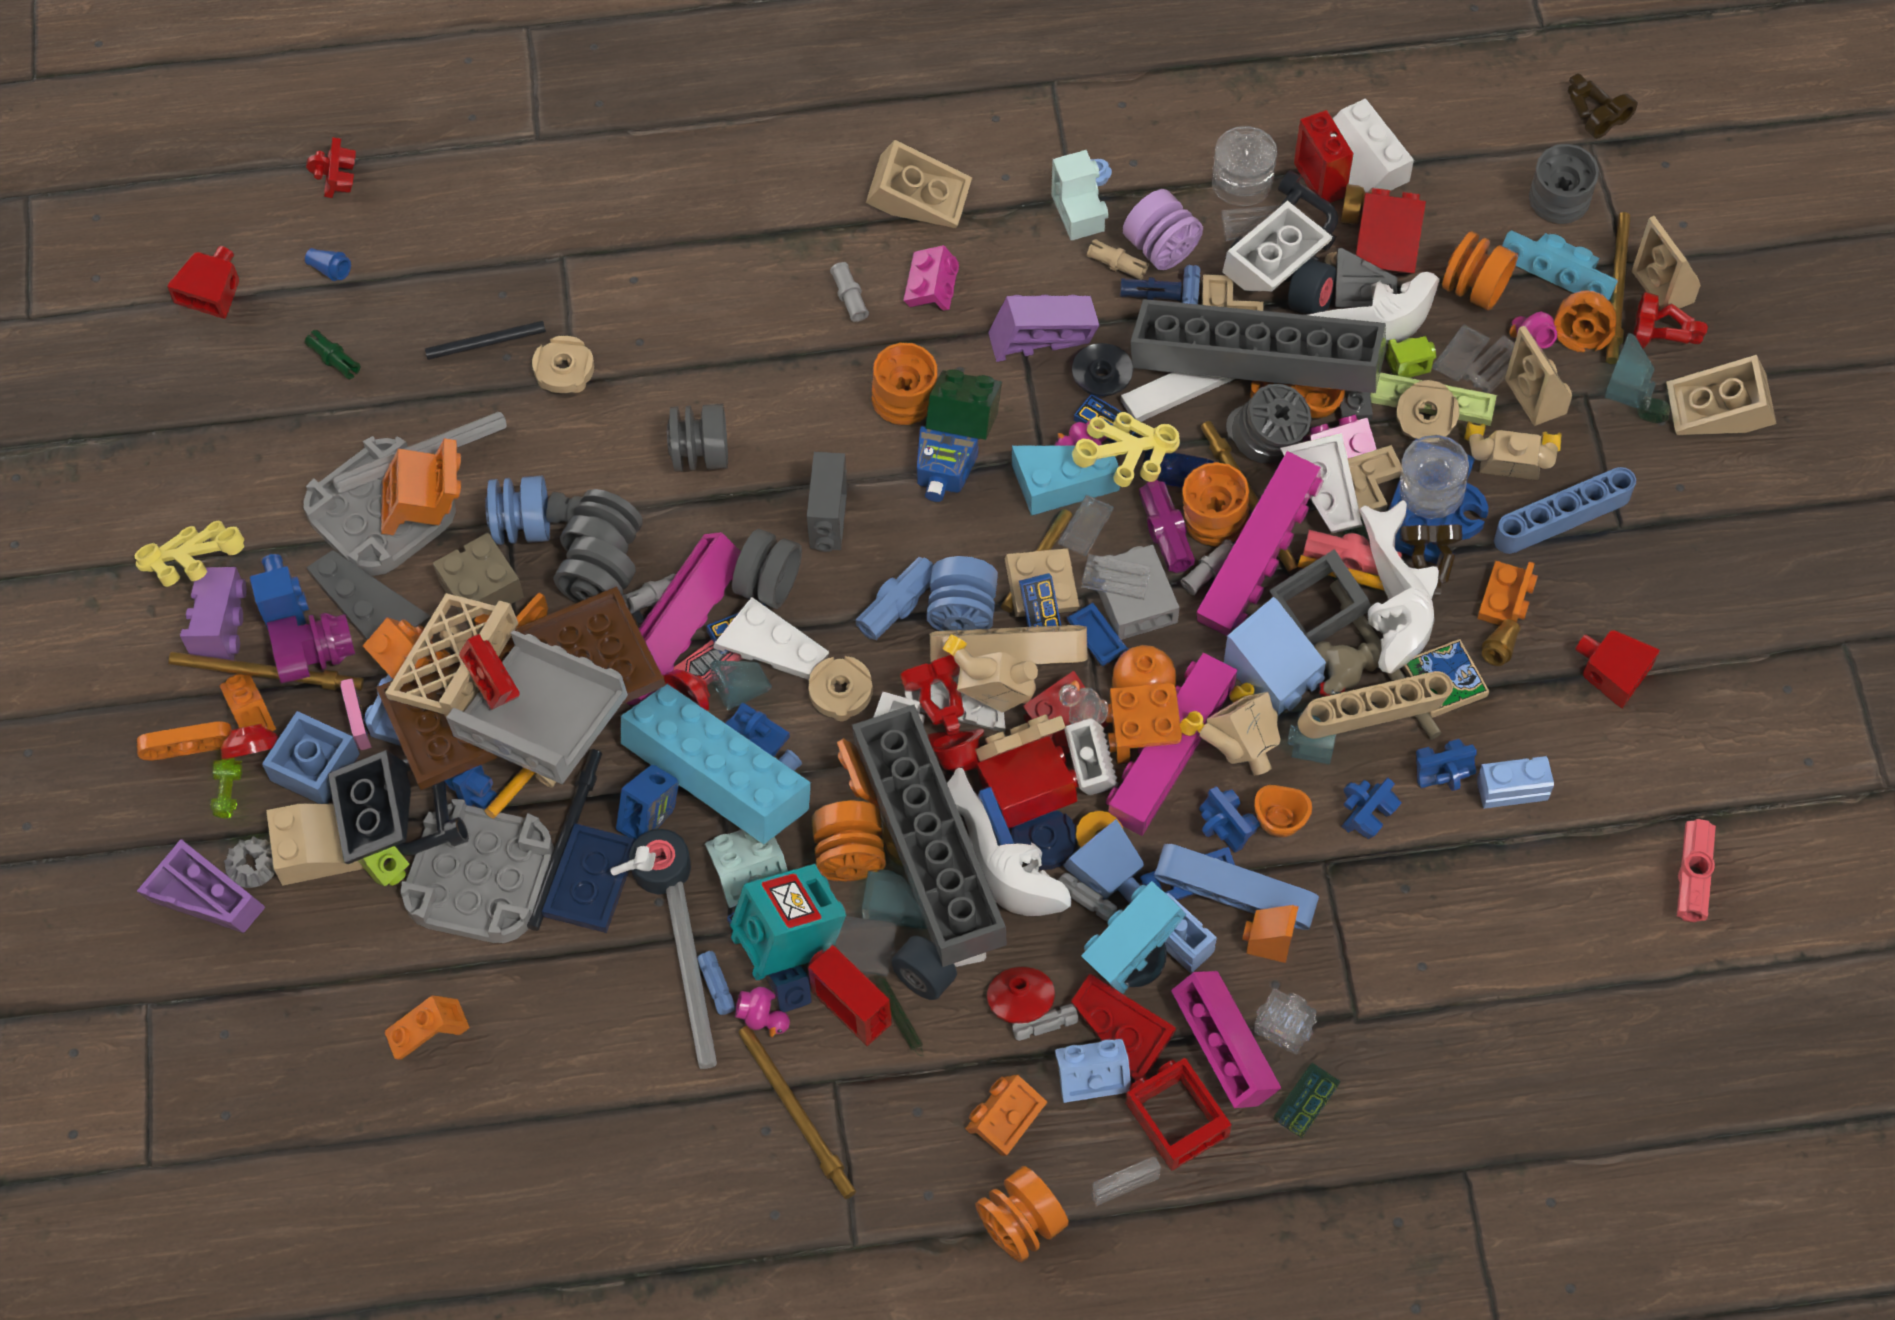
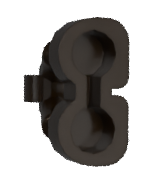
(1602, 119)
(1438, 535)

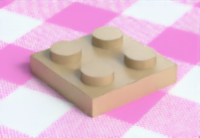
(1036, 563)

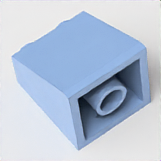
(1274, 656)

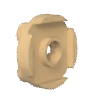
(567, 379)
(1441, 401)
(843, 704)

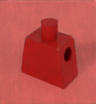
(206, 283)
(1617, 664)

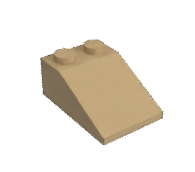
(918, 187)
(1664, 269)
(1536, 381)
(1722, 399)
(306, 843)

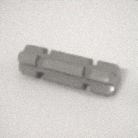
(1088, 897)
(1047, 1023)

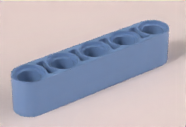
(1574, 500)
(1232, 884)

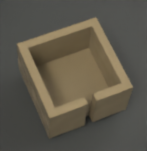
(479, 574)

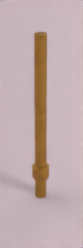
(1618, 295)
(1221, 450)
(328, 679)
(830, 1163)

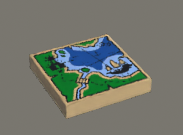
(1458, 665)

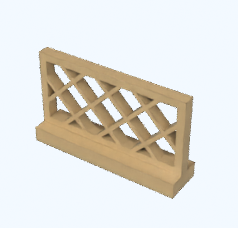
(459, 686)

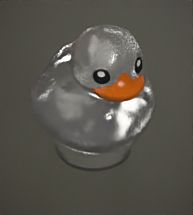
(1083, 703)

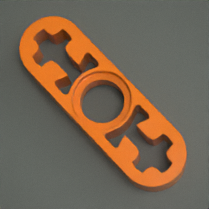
(182, 741)

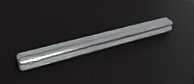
(463, 435)
(691, 976)

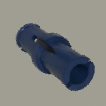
(1171, 292)

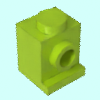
(1410, 356)
(388, 874)

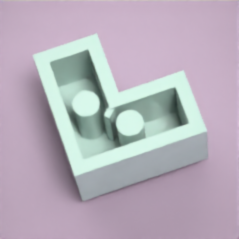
(1076, 194)

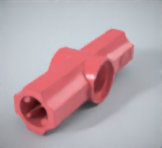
(1351, 548)
(1693, 887)

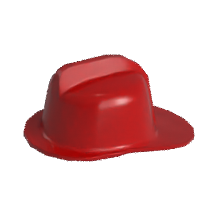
(956, 750)

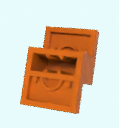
(420, 486)

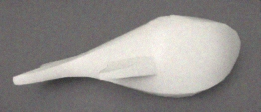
(1400, 312)
(1409, 611)
(1012, 886)

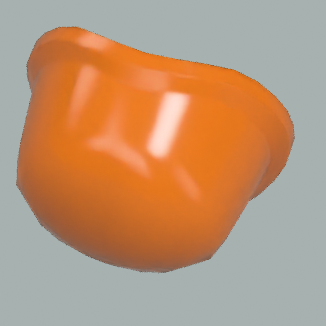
(1321, 400)
(1282, 810)

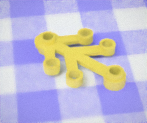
(1160, 439)
(152, 557)

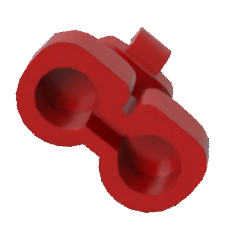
(1648, 313)
(923, 677)

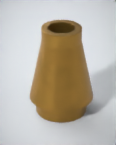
(1500, 644)

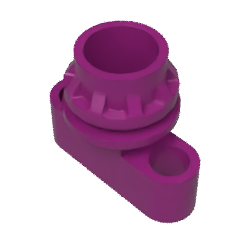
(308, 644)

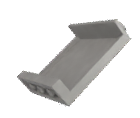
(554, 718)

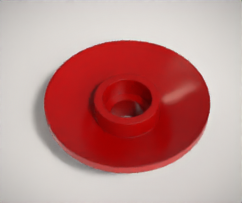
(1023, 1004)

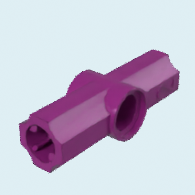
(1166, 526)

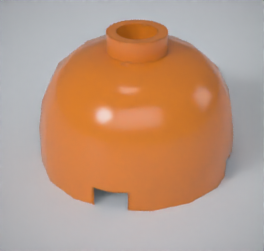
(1585, 321)
(1143, 666)

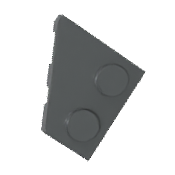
(1355, 280)

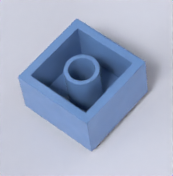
(307, 755)

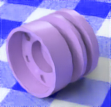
(1162, 229)

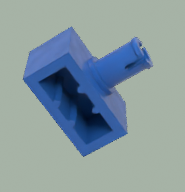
(278, 593)

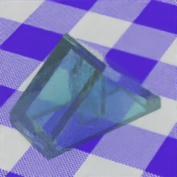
(738, 681)

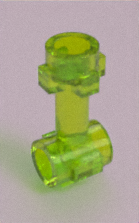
(226, 772)

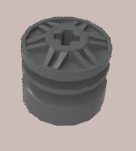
(1563, 183)
(1269, 421)
(698, 437)
(605, 518)

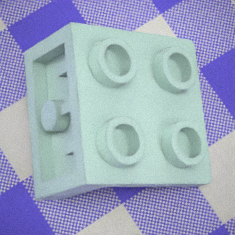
(743, 860)

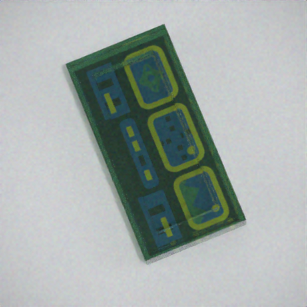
(1307, 1100)

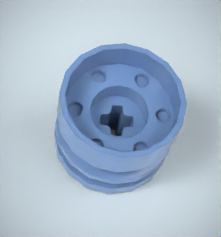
(518, 510)
(962, 594)

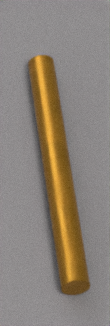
(1046, 544)

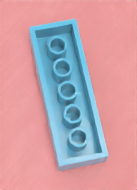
(715, 763)

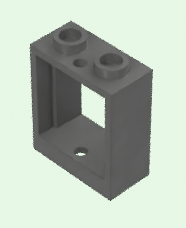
(827, 501)
(1313, 573)

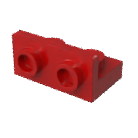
(488, 672)

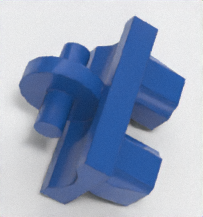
(758, 729)
(1445, 767)
(473, 787)
(1378, 797)
(1225, 821)

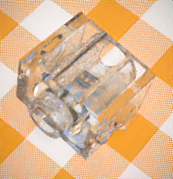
(1285, 1020)

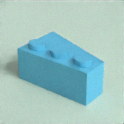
(1053, 479)
(1133, 935)

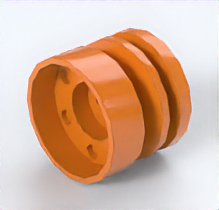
(1474, 268)
(903, 383)
(1215, 503)
(848, 840)
(1015, 1218)

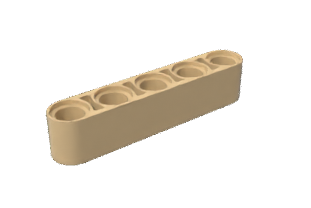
(1035, 644)
(1366, 714)

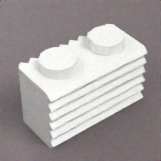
(1090, 757)

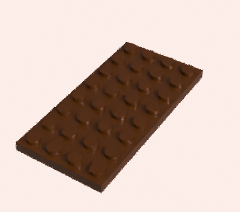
(592, 629)

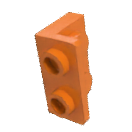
(1506, 593)
(1006, 1113)

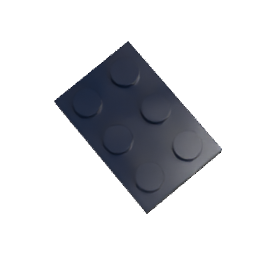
(583, 886)

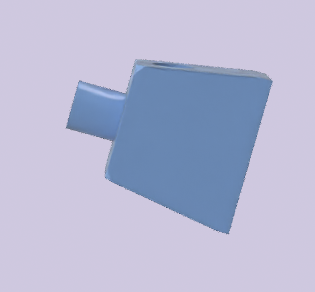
(1107, 863)

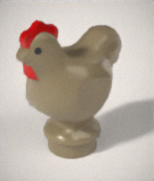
(1345, 665)

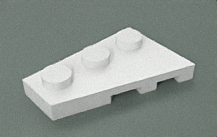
(1337, 495)

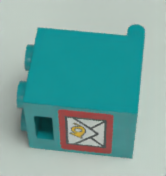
(786, 919)

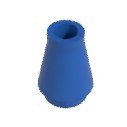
(330, 263)

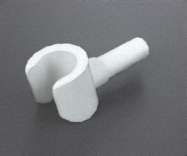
(643, 861)

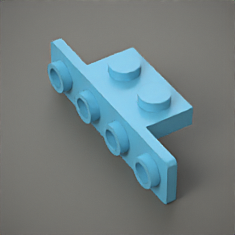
(1560, 263)

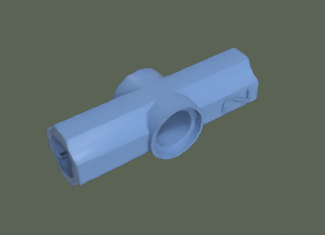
(896, 599)

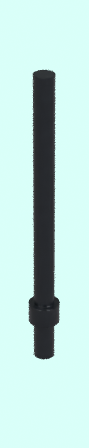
(584, 782)

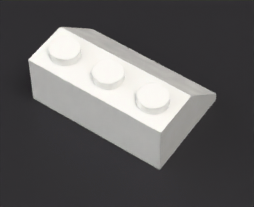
(1378, 154)
(1274, 249)

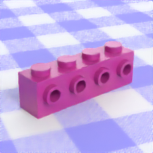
(1226, 1039)

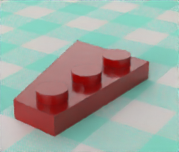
(1119, 1017)

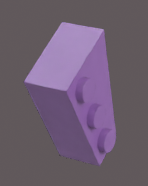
(1041, 322)
(215, 614)
(200, 889)

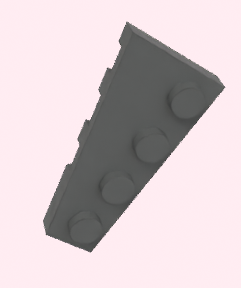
(361, 596)

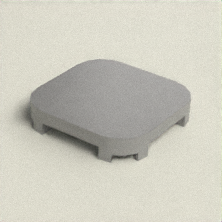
(353, 518)
(483, 885)

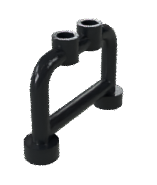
(1294, 191)
(448, 830)

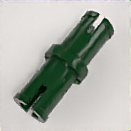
(332, 354)

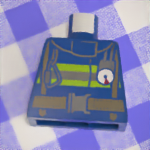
(944, 462)
(646, 802)

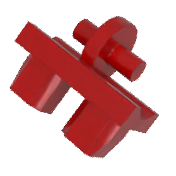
(337, 157)

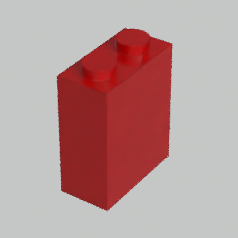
(1391, 230)
(1029, 781)

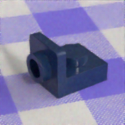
(791, 988)

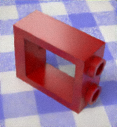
(1323, 159)
(849, 994)
(1196, 1142)

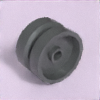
(767, 568)
(592, 569)

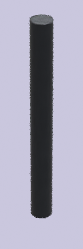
(485, 340)

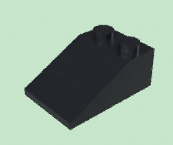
(371, 805)

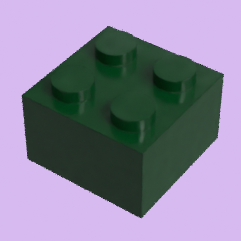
(964, 404)

